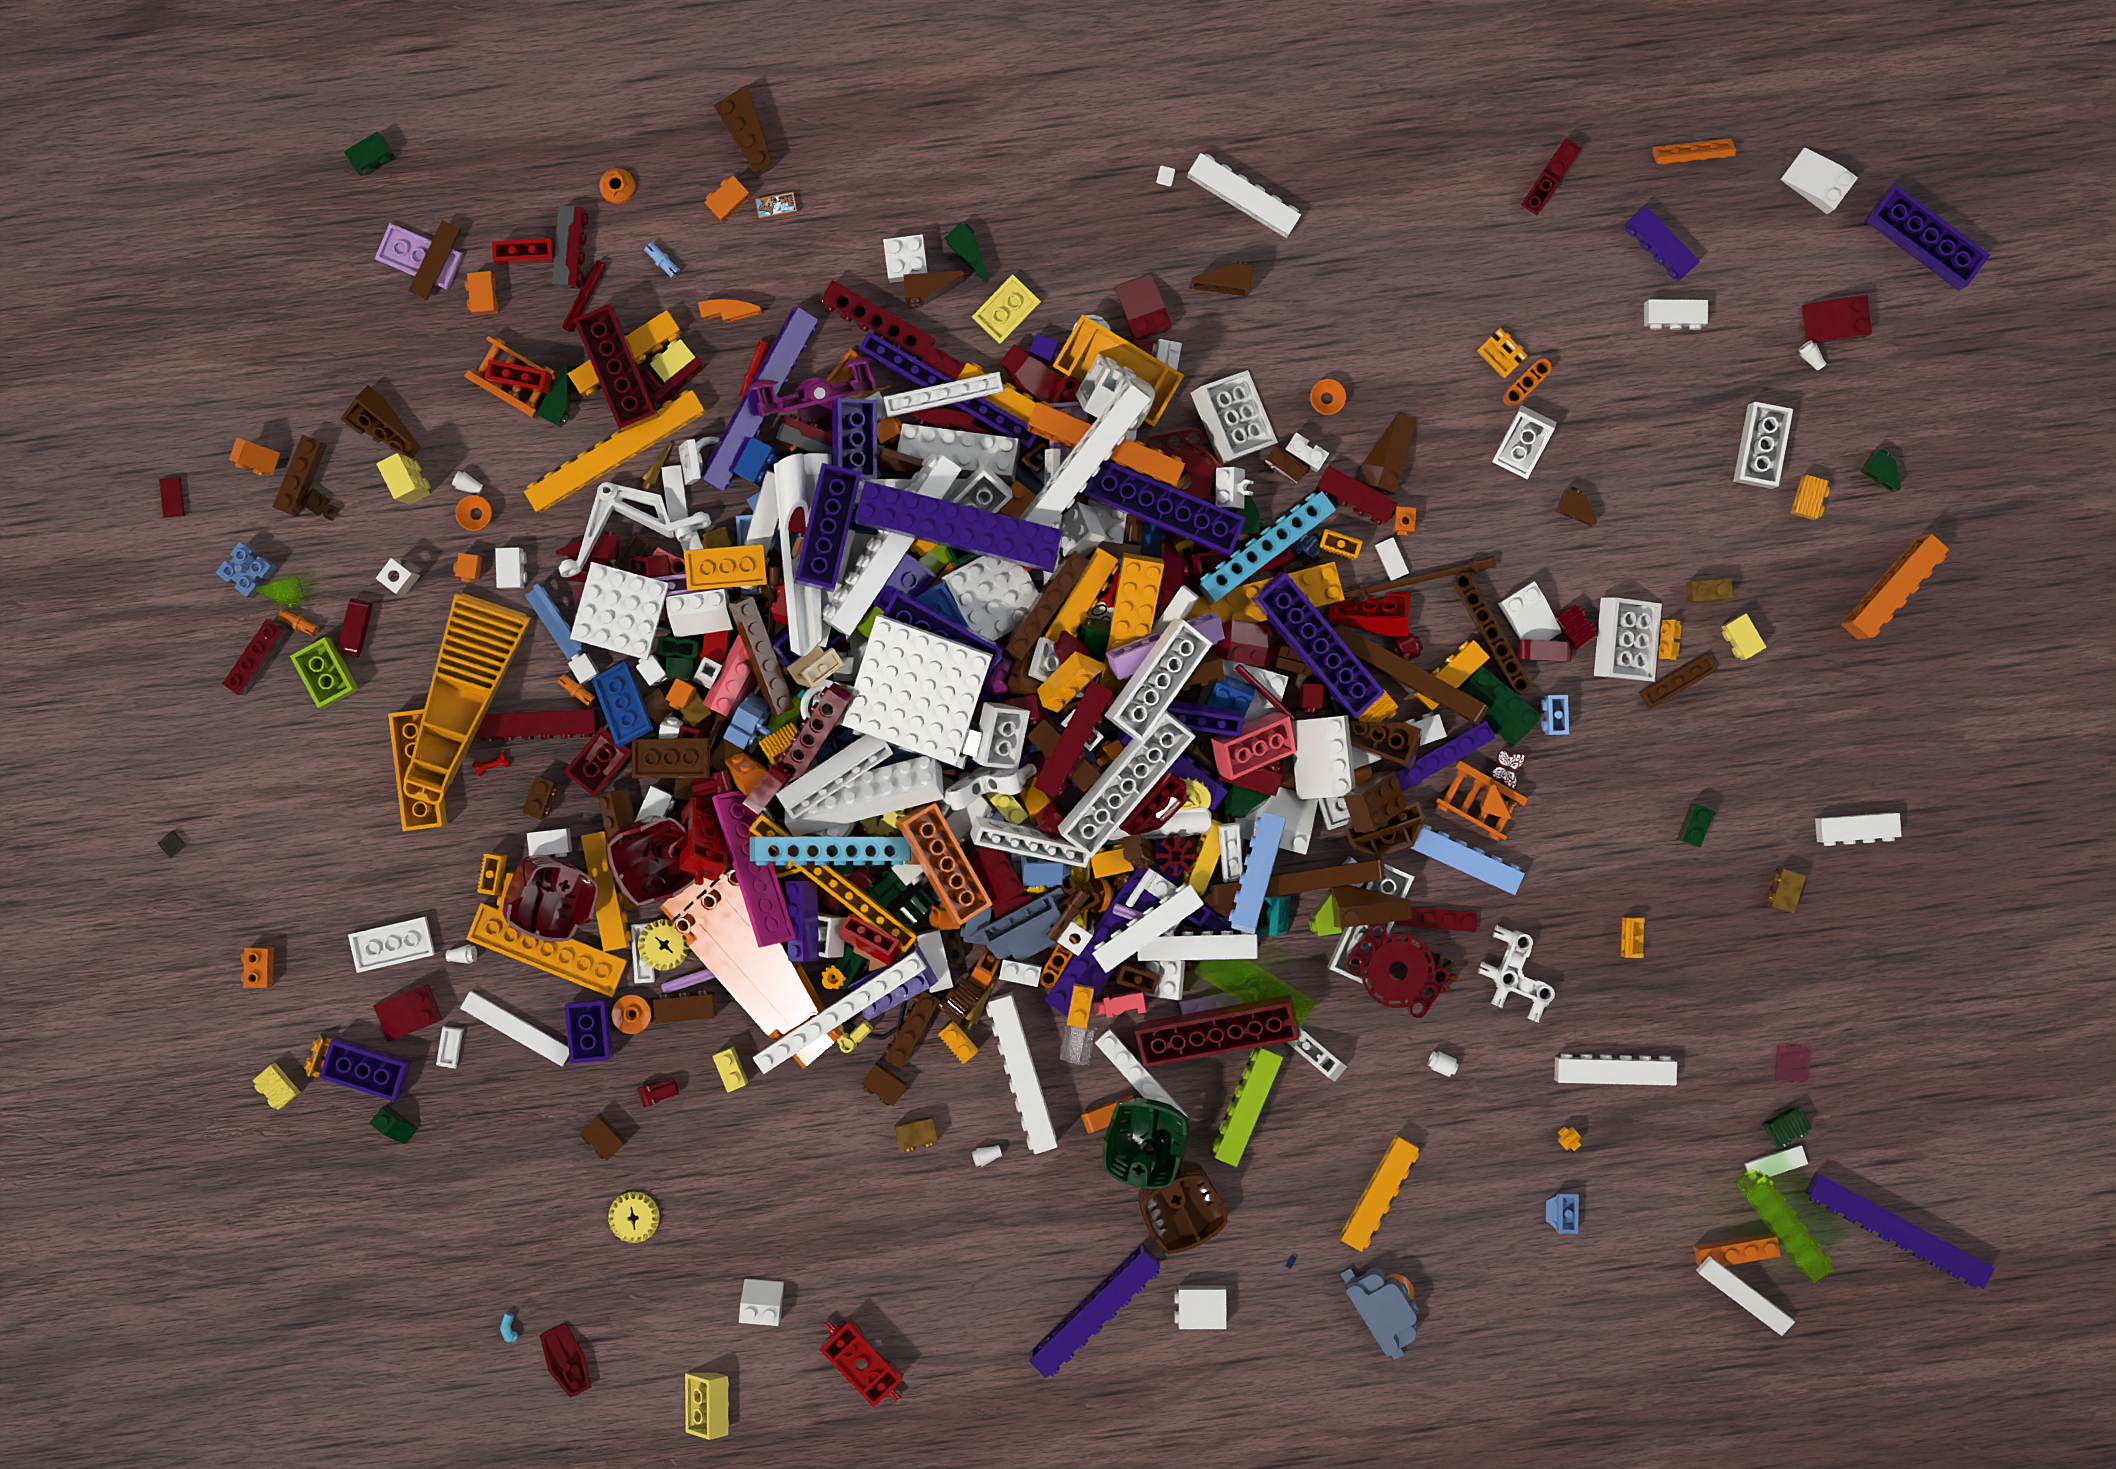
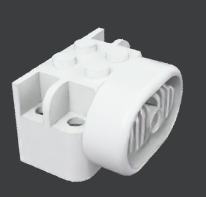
(1104, 382)

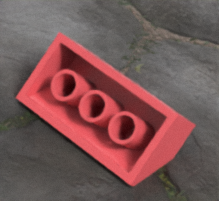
(733, 682)

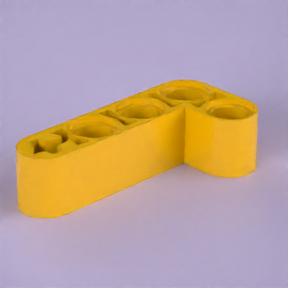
(1206, 858)

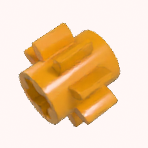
(1569, 1138)

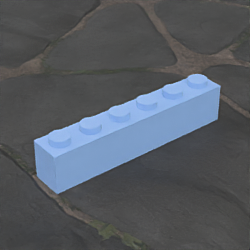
(1467, 860)
(1258, 872)

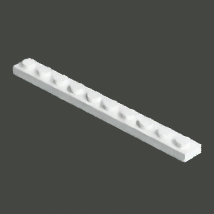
(839, 1012)

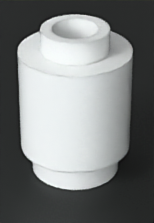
(1443, 1063)

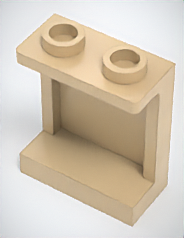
(815, 667)

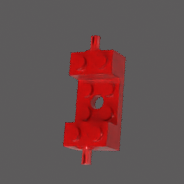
(706, 844)
(846, 1347)

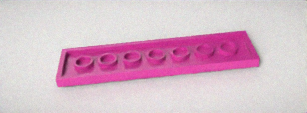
(757, 882)

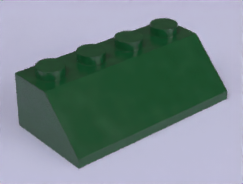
(1507, 711)

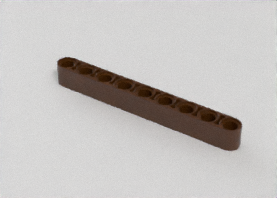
(1412, 676)
(1307, 880)

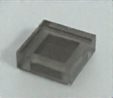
(172, 844)

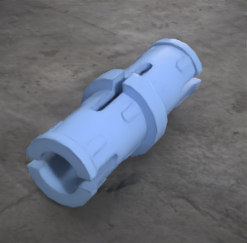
(662, 260)

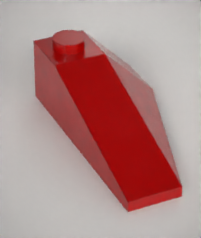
(1380, 615)

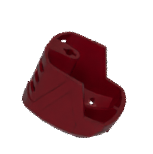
(638, 862)
(535, 905)

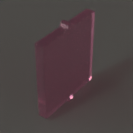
(1792, 1063)

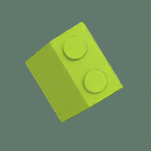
(1322, 917)

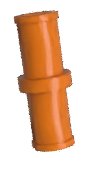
(298, 622)
(576, 690)

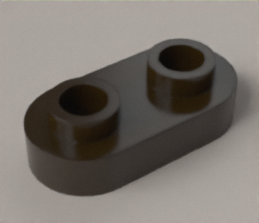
(952, 944)

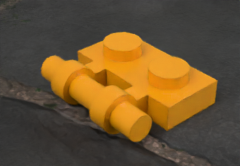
(1498, 357)

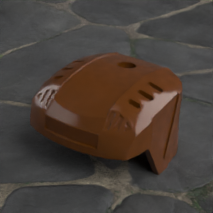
(1183, 1210)

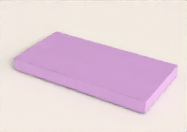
(407, 250)

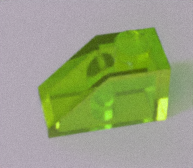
(284, 592)

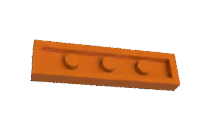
(1694, 151)

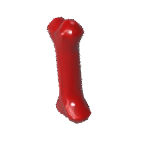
(1108, 598)
(481, 767)

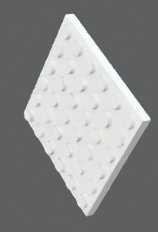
(917, 689)

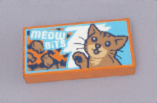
(776, 205)

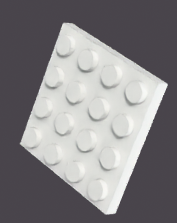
(991, 594)
(619, 611)

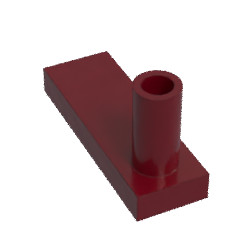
(666, 391)

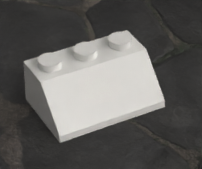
(699, 613)
(1002, 735)

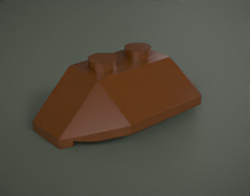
(1391, 837)

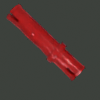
(758, 357)

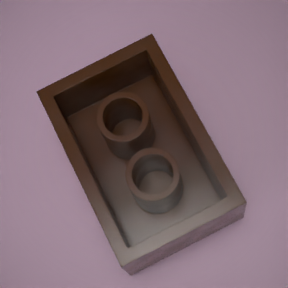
(1375, 801)

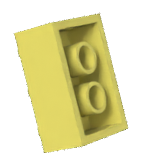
(404, 478)

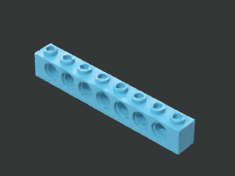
(1322, 509)
(899, 850)

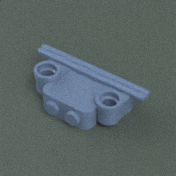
(1023, 930)
(1384, 1308)

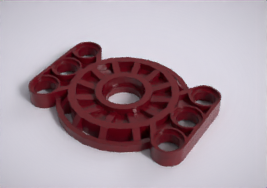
(1194, 463)
(1377, 967)

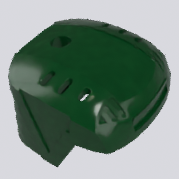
(1148, 1124)

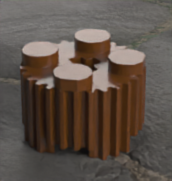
(960, 1000)

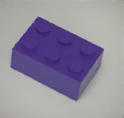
(589, 1030)

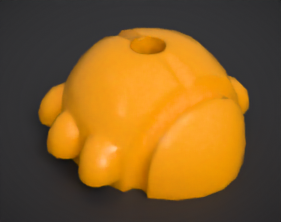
(830, 982)

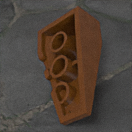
(375, 417)
(1387, 459)
(1019, 681)
(1389, 741)
(1362, 907)

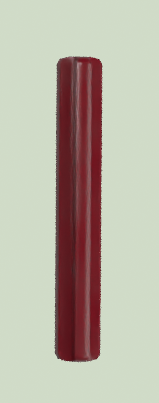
(584, 295)

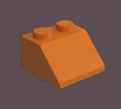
(746, 771)

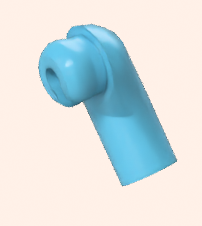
(505, 1328)

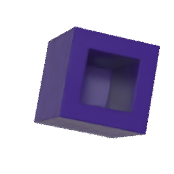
(1044, 348)

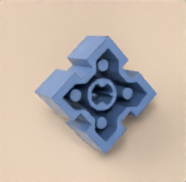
(246, 569)
(748, 721)

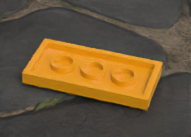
(725, 567)

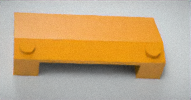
(1091, 338)

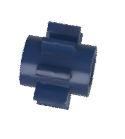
(1308, 546)

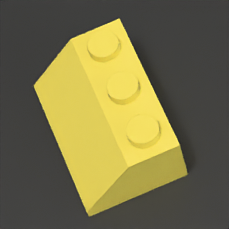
(706, 1404)

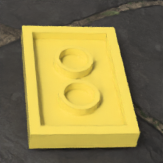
(1006, 309)

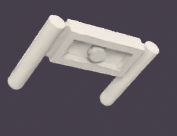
(1155, 885)

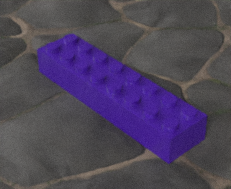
(1165, 507)
(1317, 645)
(1094, 1311)

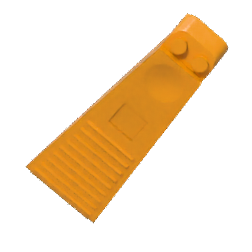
(468, 671)

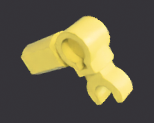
(849, 1042)

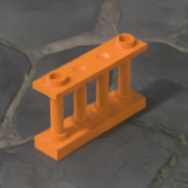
(512, 396)
(1480, 780)

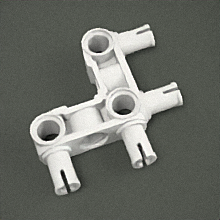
(986, 780)
(1513, 963)

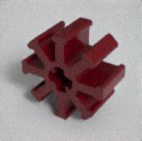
(1183, 855)

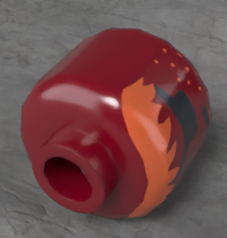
(1408, 647)

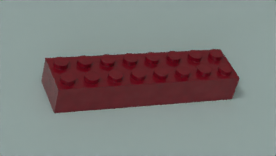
(1217, 1031)

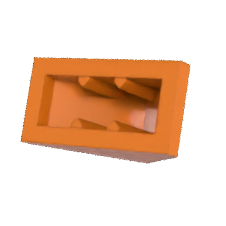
(1493, 801)

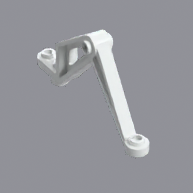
(610, 498)

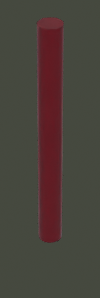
(1264, 691)

